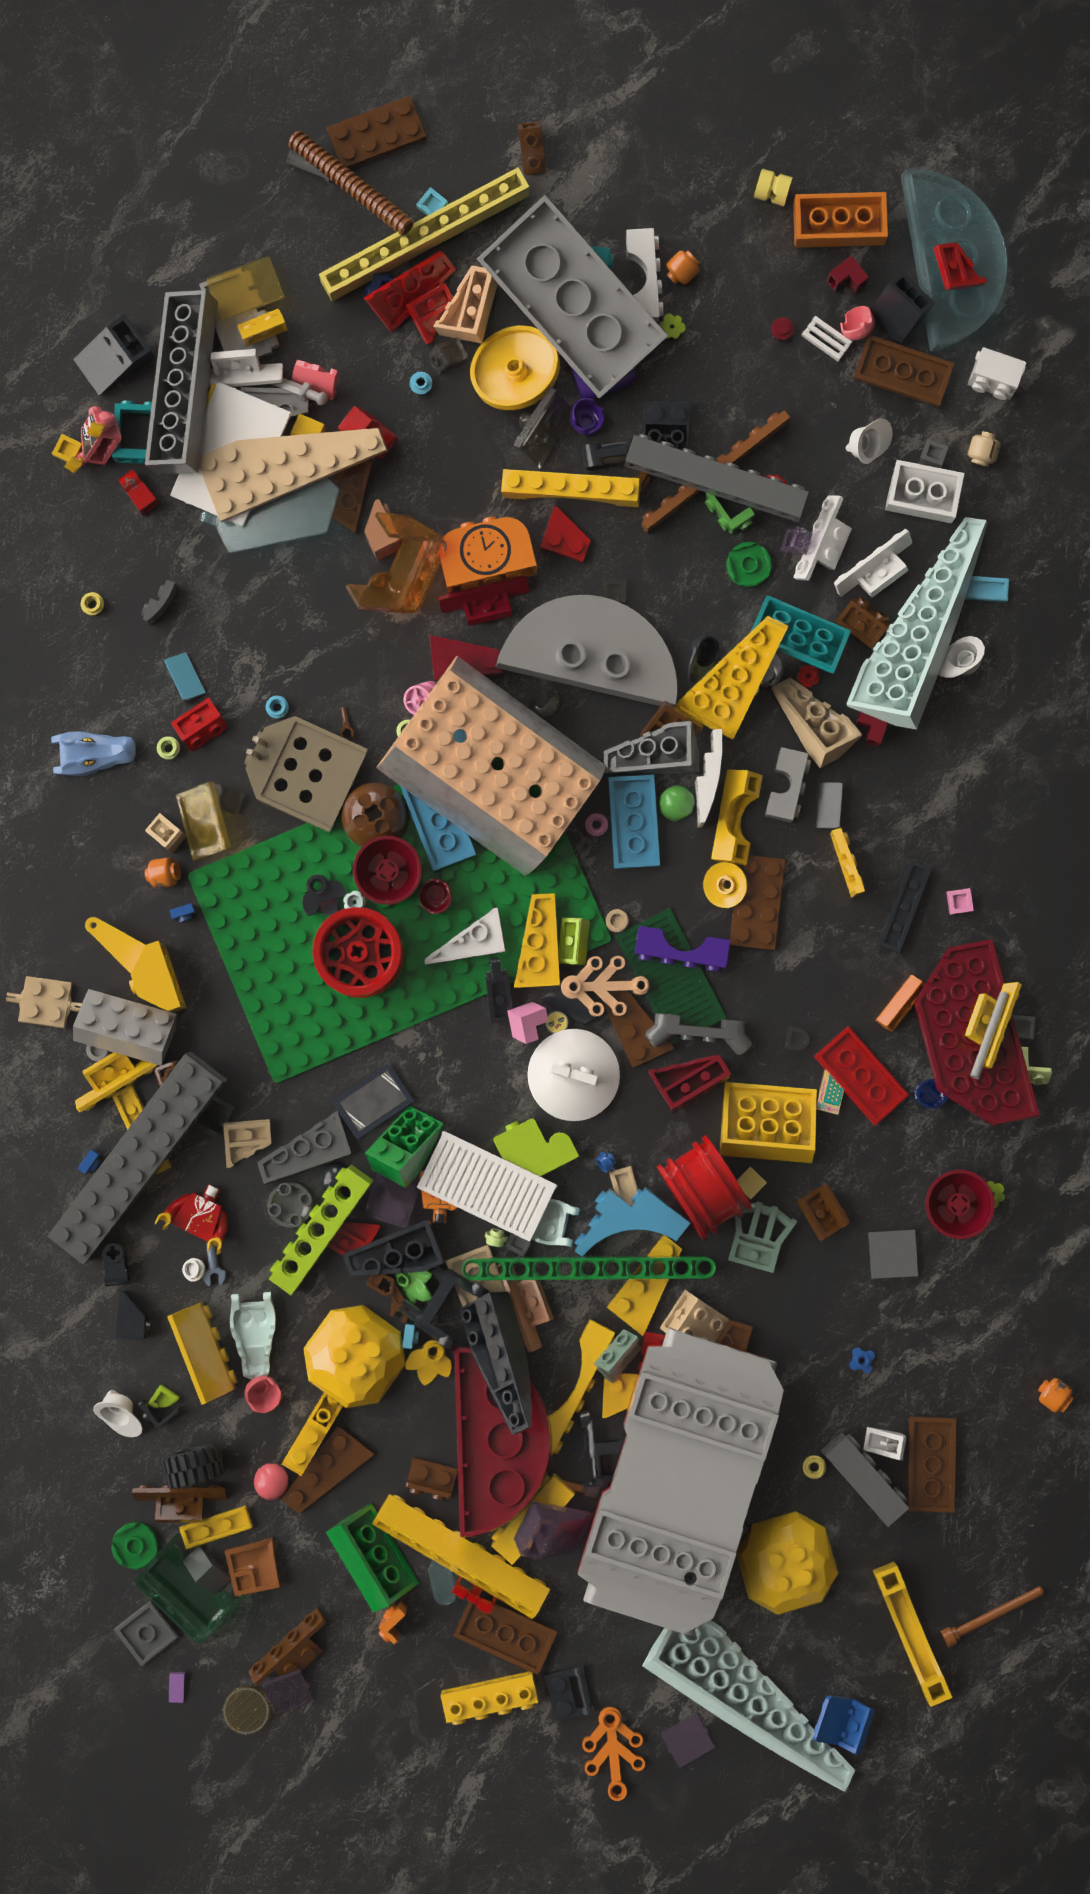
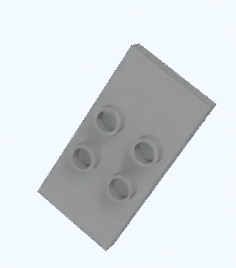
(572, 296)

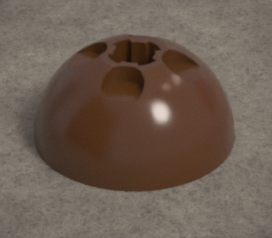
(389, 821)

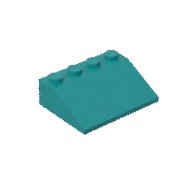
(807, 635)

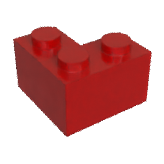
(360, 419)

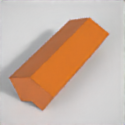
(900, 1003)

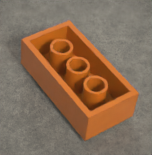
(840, 219)

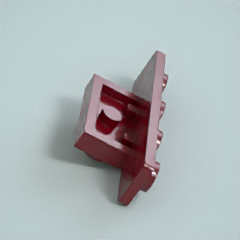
(486, 601)

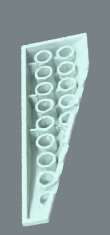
(907, 661)
(732, 1688)

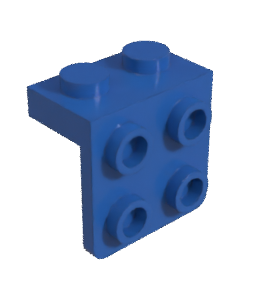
(844, 1723)

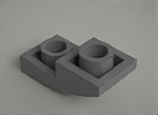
(155, 608)

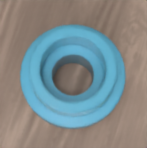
(421, 390)
(277, 700)

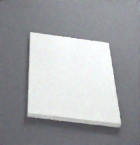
(229, 418)

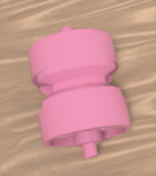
(416, 695)

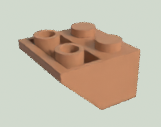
(377, 538)

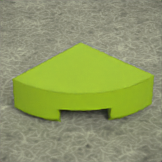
(163, 1398)

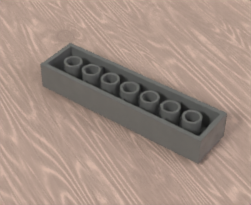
(181, 382)

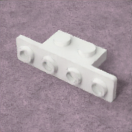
(242, 369)
(826, 542)
(877, 569)

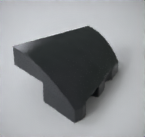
(571, 1007)

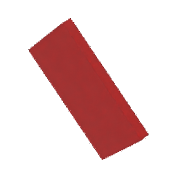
(861, 1076)

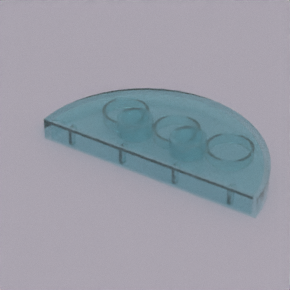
(949, 212)

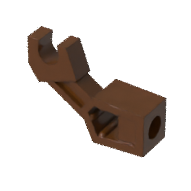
(394, 1292)

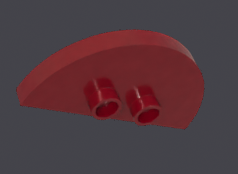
(495, 1469)

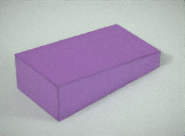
(176, 1687)

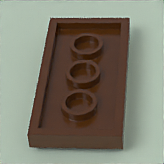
(376, 132)
(903, 371)
(757, 915)
(931, 1464)
(507, 1635)

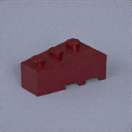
(479, 657)

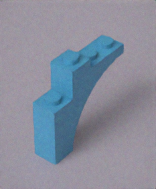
(618, 1215)

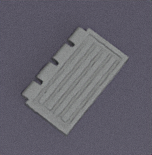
(230, 334)

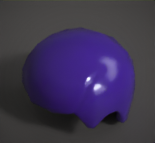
(587, 416)

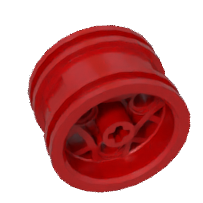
(348, 945)
(705, 1187)

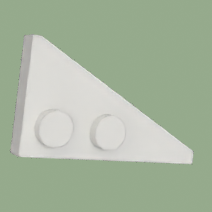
(479, 939)

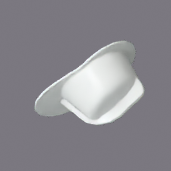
(870, 441)
(962, 657)
(118, 1414)

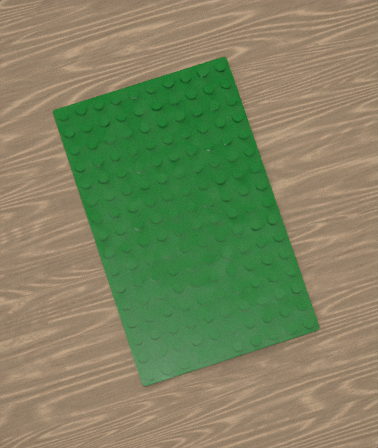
(268, 938)

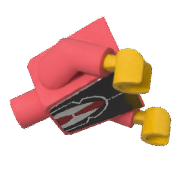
(99, 439)

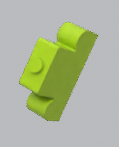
(527, 1148)

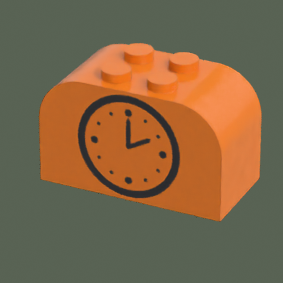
(487, 553)

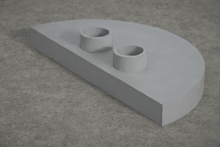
(593, 647)

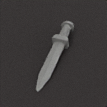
(303, 391)

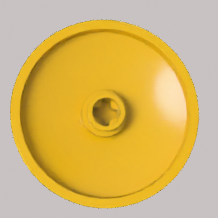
(514, 368)

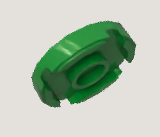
(748, 564)
(135, 1545)

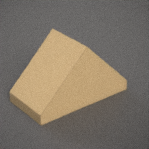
(165, 833)

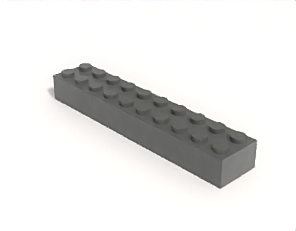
(137, 1157)

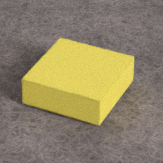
(751, 1182)

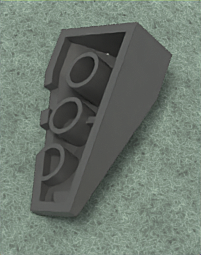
(663, 751)

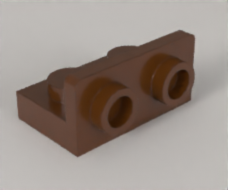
(864, 621)
(431, 1478)

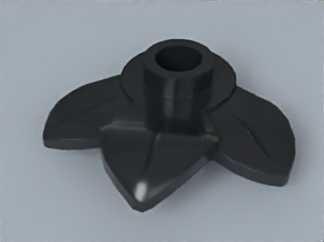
(322, 899)

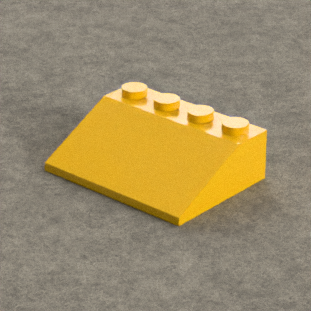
(768, 1122)
(202, 1352)

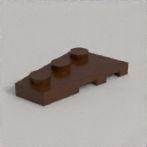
(349, 501)

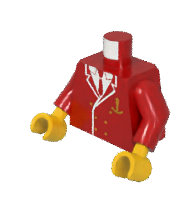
(199, 1216)

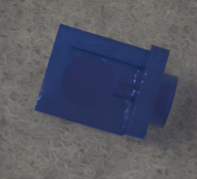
(378, 281)

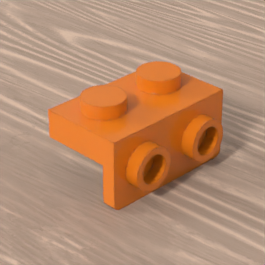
(392, 1616)

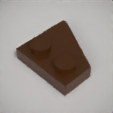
(669, 714)

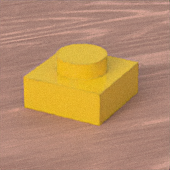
(66, 448)

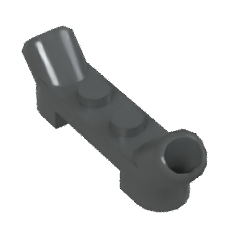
(668, 1025)

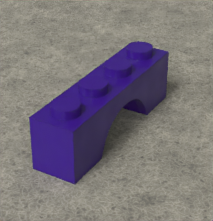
(652, 944)

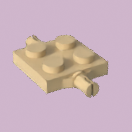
(45, 1002)

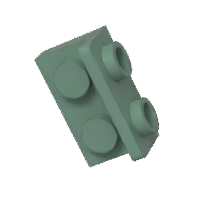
(618, 1355)

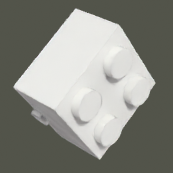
(996, 374)

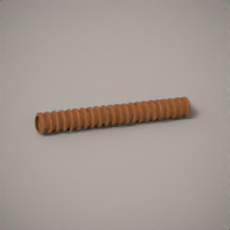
(351, 183)

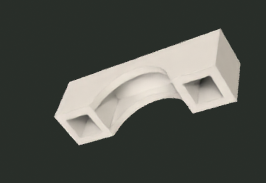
(641, 249)

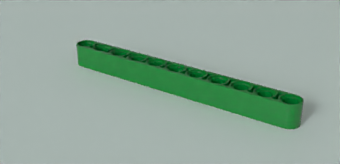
(599, 1272)

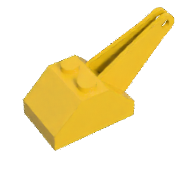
(148, 964)

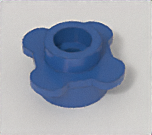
(857, 1355)

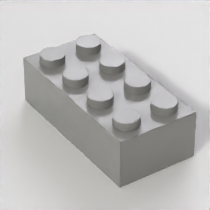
(124, 1027)

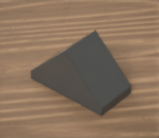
(206, 1570)

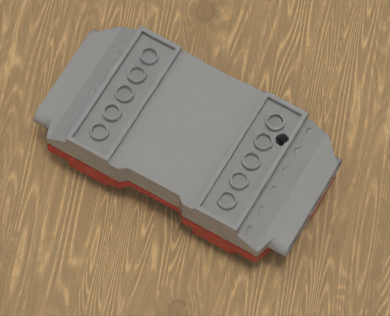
(681, 1482)

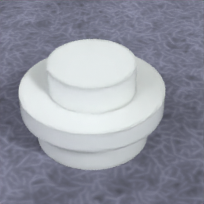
(194, 1269)

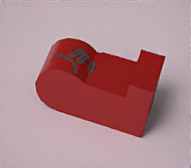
(138, 492)

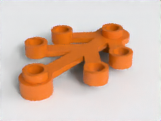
(613, 1748)

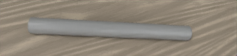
(989, 1035)

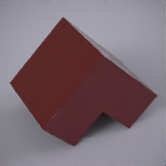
(848, 273)
(876, 728)

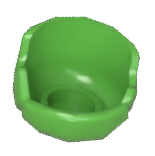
(676, 803)

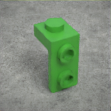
(741, 521)

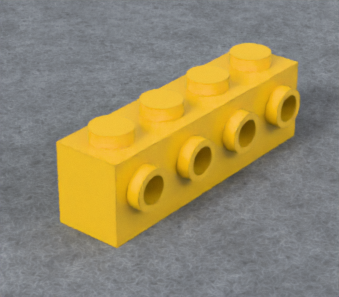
(489, 1697)

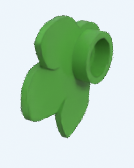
(414, 1286)

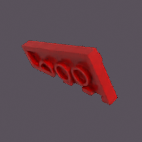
(390, 299)

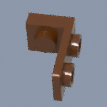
(532, 147)

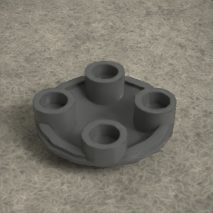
(289, 1204)

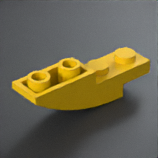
(312, 1434)

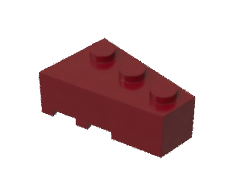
(690, 1080)

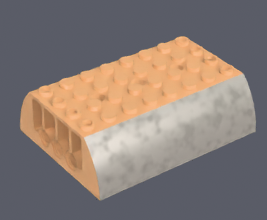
(464, 786)

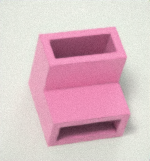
(524, 1021)

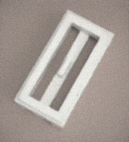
(811, 327)

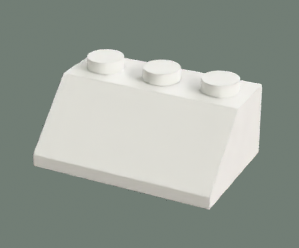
(924, 491)

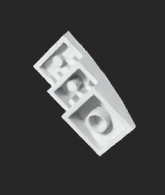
(707, 784)

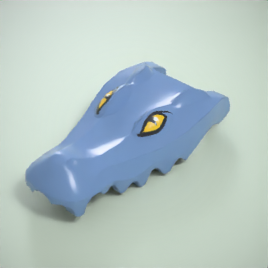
(88, 753)

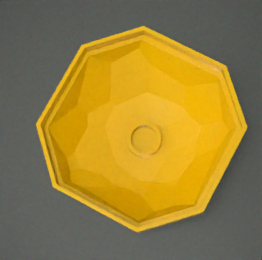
(354, 1356)
(786, 1563)

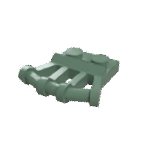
(757, 1251)

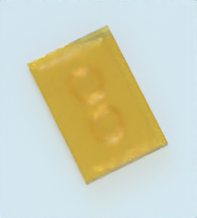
(203, 821)

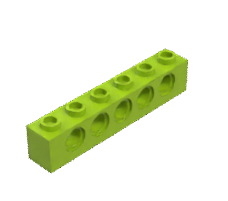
(291, 1279)

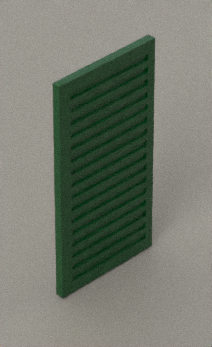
(672, 987)

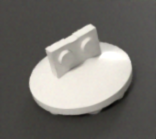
(573, 1075)

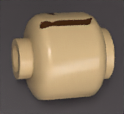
(984, 449)

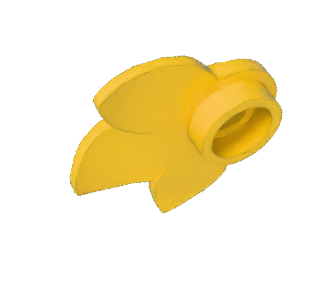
(429, 1365)

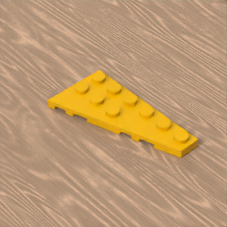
(729, 688)

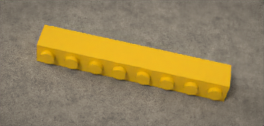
(461, 1556)

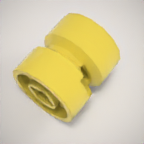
(773, 187)

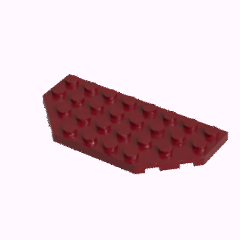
(944, 1012)

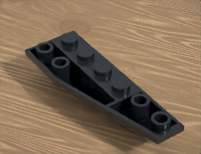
(500, 1355)

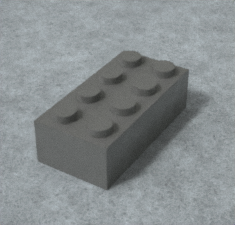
(869, 1483)

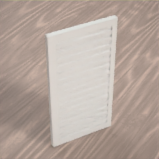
(486, 1186)

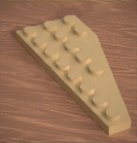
(265, 469)

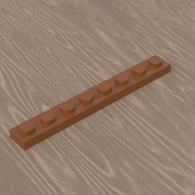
(740, 450)

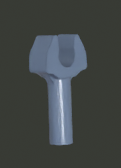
(213, 1267)

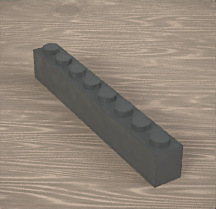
(716, 478)

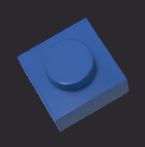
(183, 913)
(90, 1162)

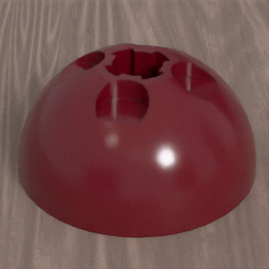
(374, 860)
(972, 1204)

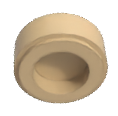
(617, 920)

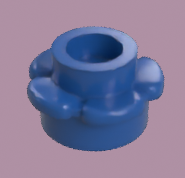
(606, 1162)

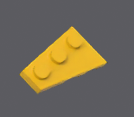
(847, 862)

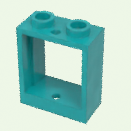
(129, 455)

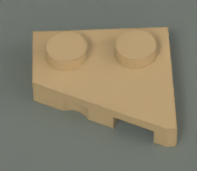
(245, 1138)

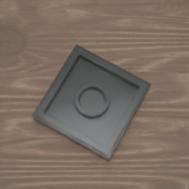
(893, 1254)
(146, 1633)

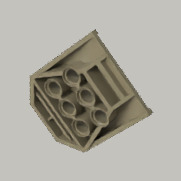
(268, 766)

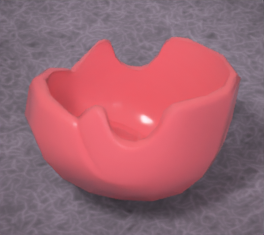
(858, 323)
(262, 1394)
(271, 1481)

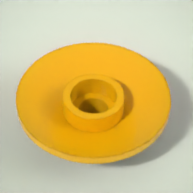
(715, 886)

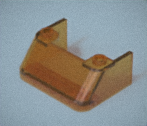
(411, 573)

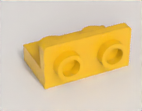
(262, 327)

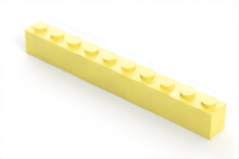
(425, 234)

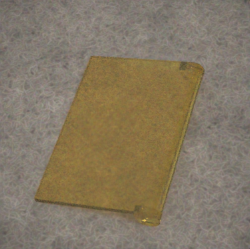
(245, 288)

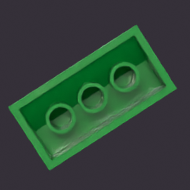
(372, 1559)

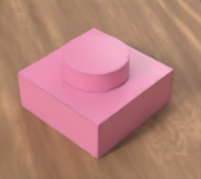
(960, 901)

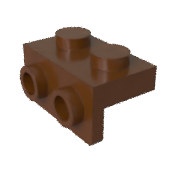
(823, 1211)

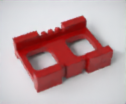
(473, 1596)

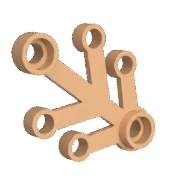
(601, 987)

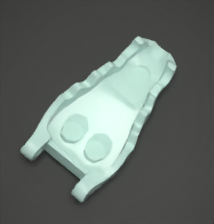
(553, 1224)
(253, 1332)

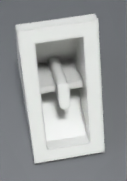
(885, 1443)

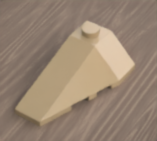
(819, 728)

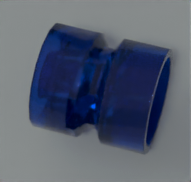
(927, 1094)

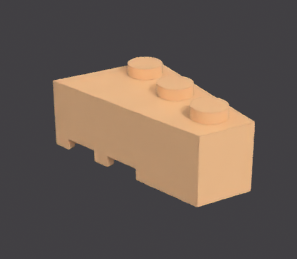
(470, 308)

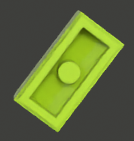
(573, 941)

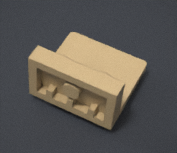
(695, 1318)

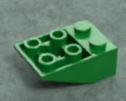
(404, 1146)

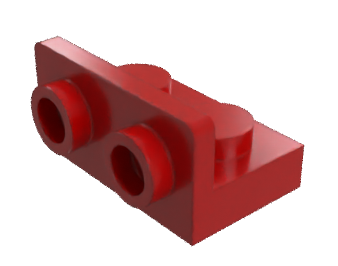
(199, 725)

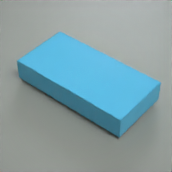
(988, 589)

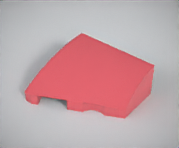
(317, 378)

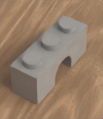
(792, 765)

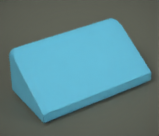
(184, 677)

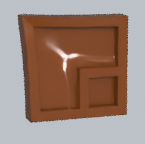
(253, 1567)

